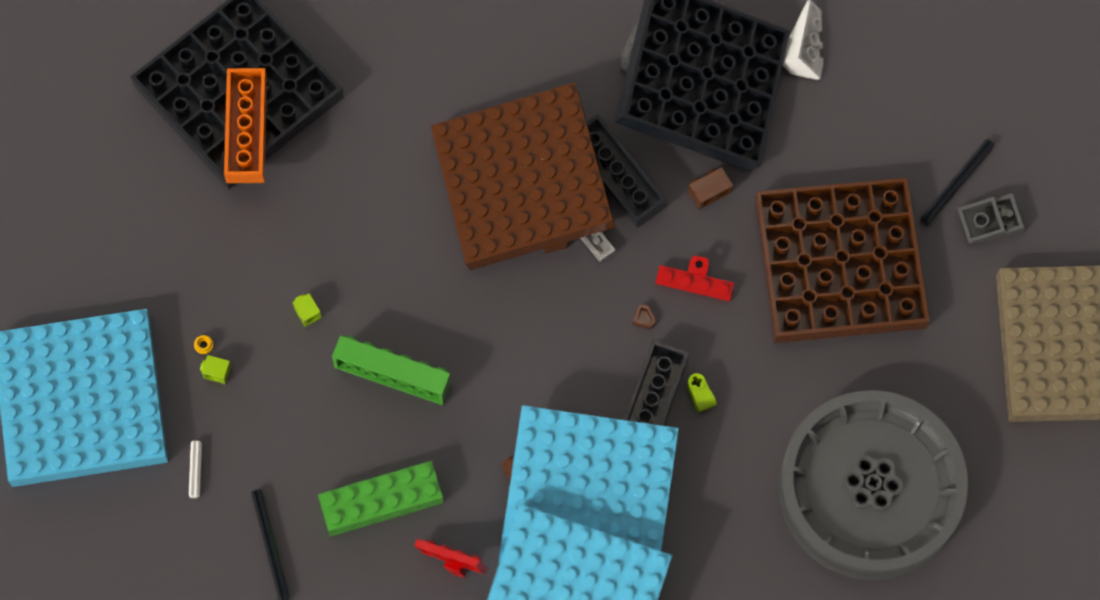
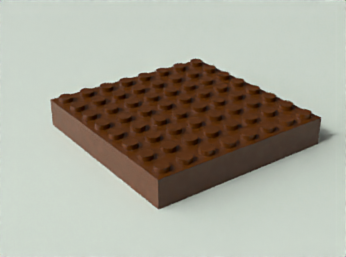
(522, 176)
(841, 260)

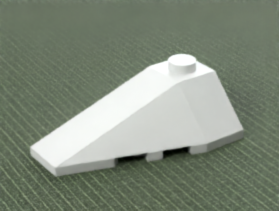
(804, 45)

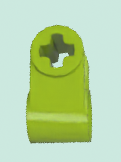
(702, 395)

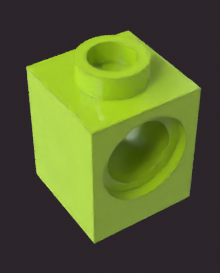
(306, 309)
(215, 369)

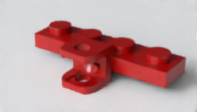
(695, 280)
(455, 559)

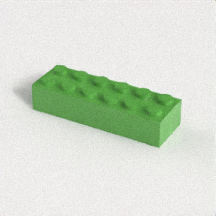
(391, 369)
(380, 498)

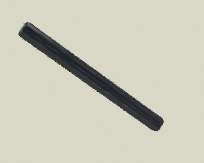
(956, 182)
(270, 545)

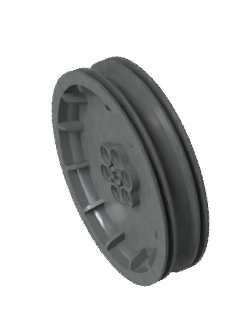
(867, 537)

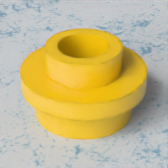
(203, 339)

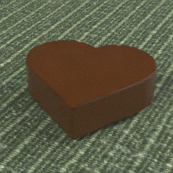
(643, 317)

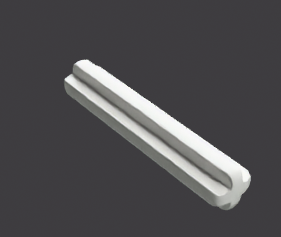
(195, 469)

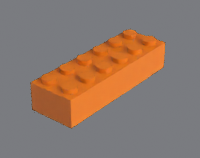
(245, 125)

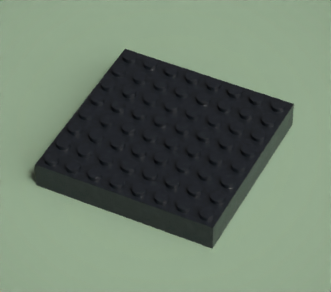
(704, 79)
(190, 80)

